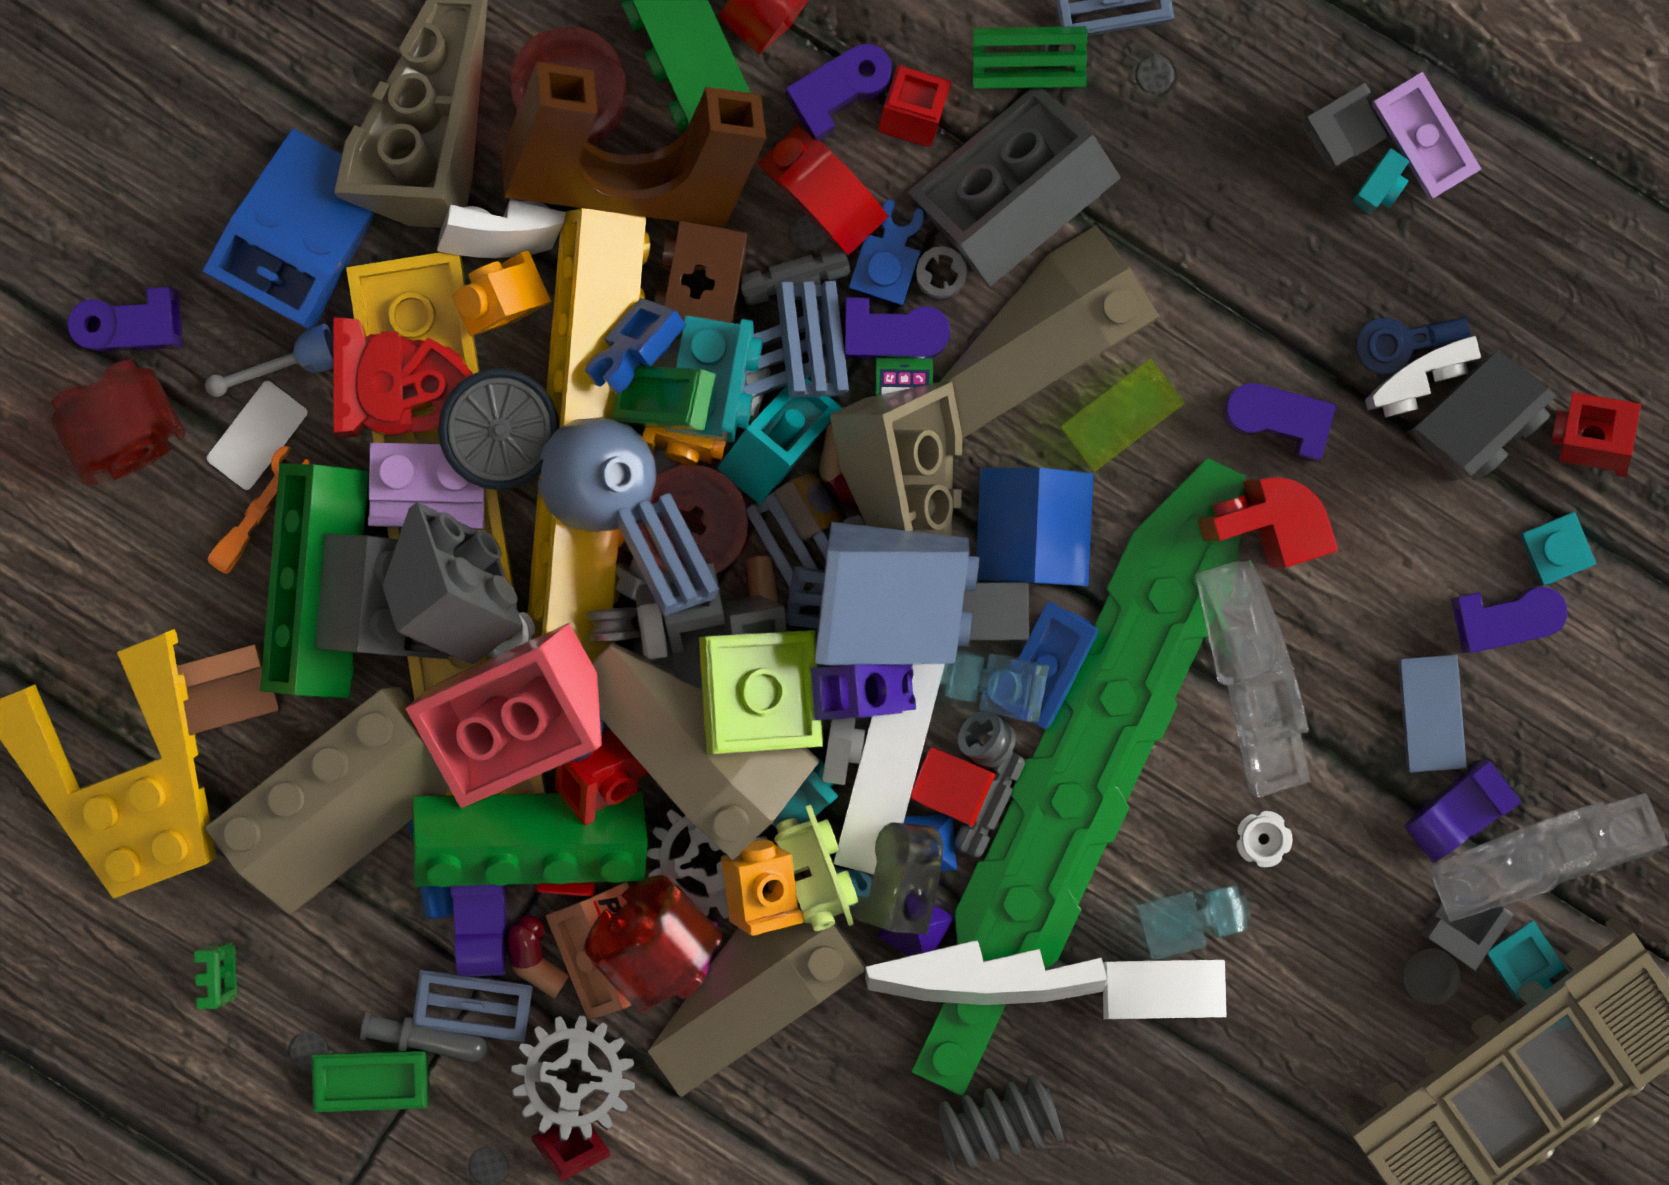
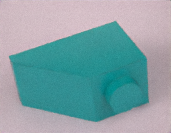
(776, 442)

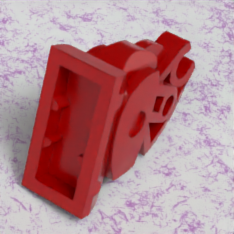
(388, 379)

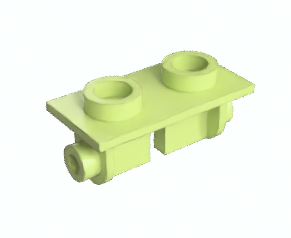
(824, 892)

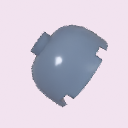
(595, 471)

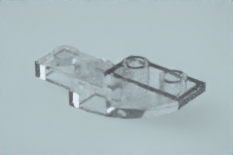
(1259, 676)
(1546, 855)

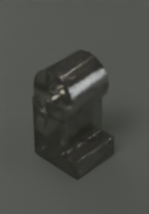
(903, 879)

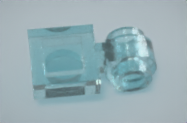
(1008, 684)
(1175, 923)

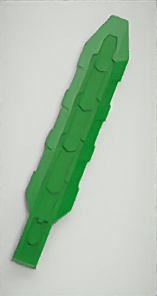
(1087, 760)

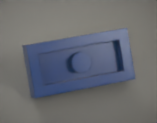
(1062, 643)

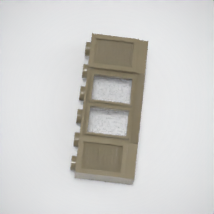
(1528, 1078)

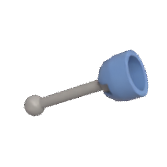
(311, 351)

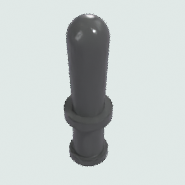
(450, 1044)

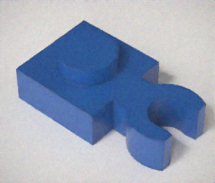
(886, 263)
(638, 338)

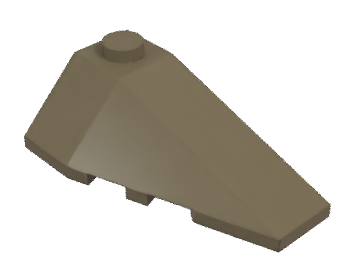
(421, 131)
(1056, 322)
(900, 457)
(664, 729)
(750, 995)

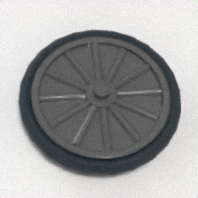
(497, 428)

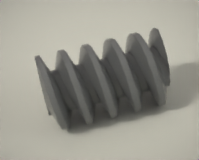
(999, 1122)

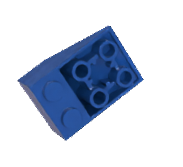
(291, 233)

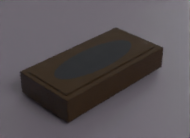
(809, 505)

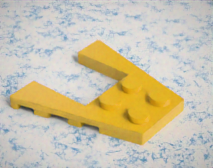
(138, 821)

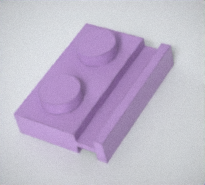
(420, 474)

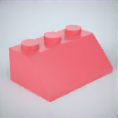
(511, 716)

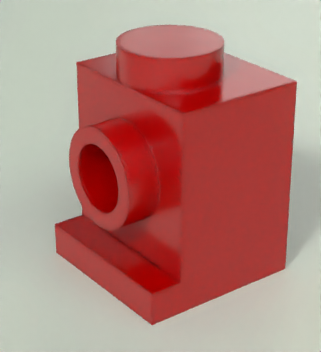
(1608, 419)
(600, 779)

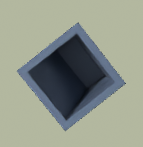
(894, 597)

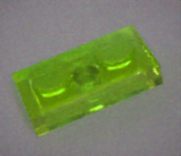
(1122, 415)

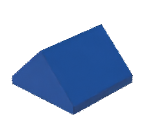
(1034, 526)

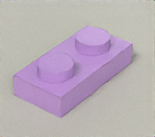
(1426, 136)

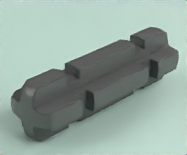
(831, 265)
(974, 838)

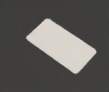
(256, 435)

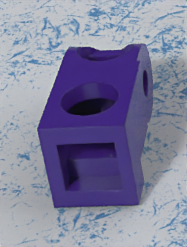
(852, 76)
(129, 327)
(911, 335)
(1283, 414)
(1529, 616)
(862, 690)
(1461, 810)
(480, 929)

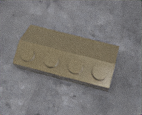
(330, 803)

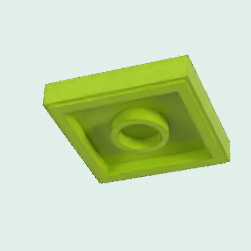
(759, 692)

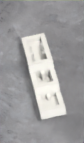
(887, 772)
(962, 977)

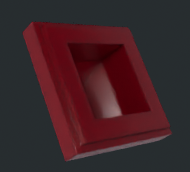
(570, 1156)

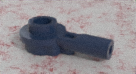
(1388, 345)

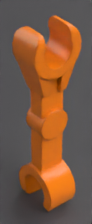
(232, 546)

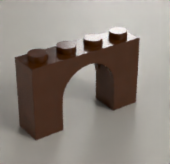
(686, 181)

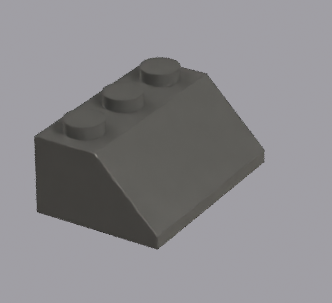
(1014, 184)

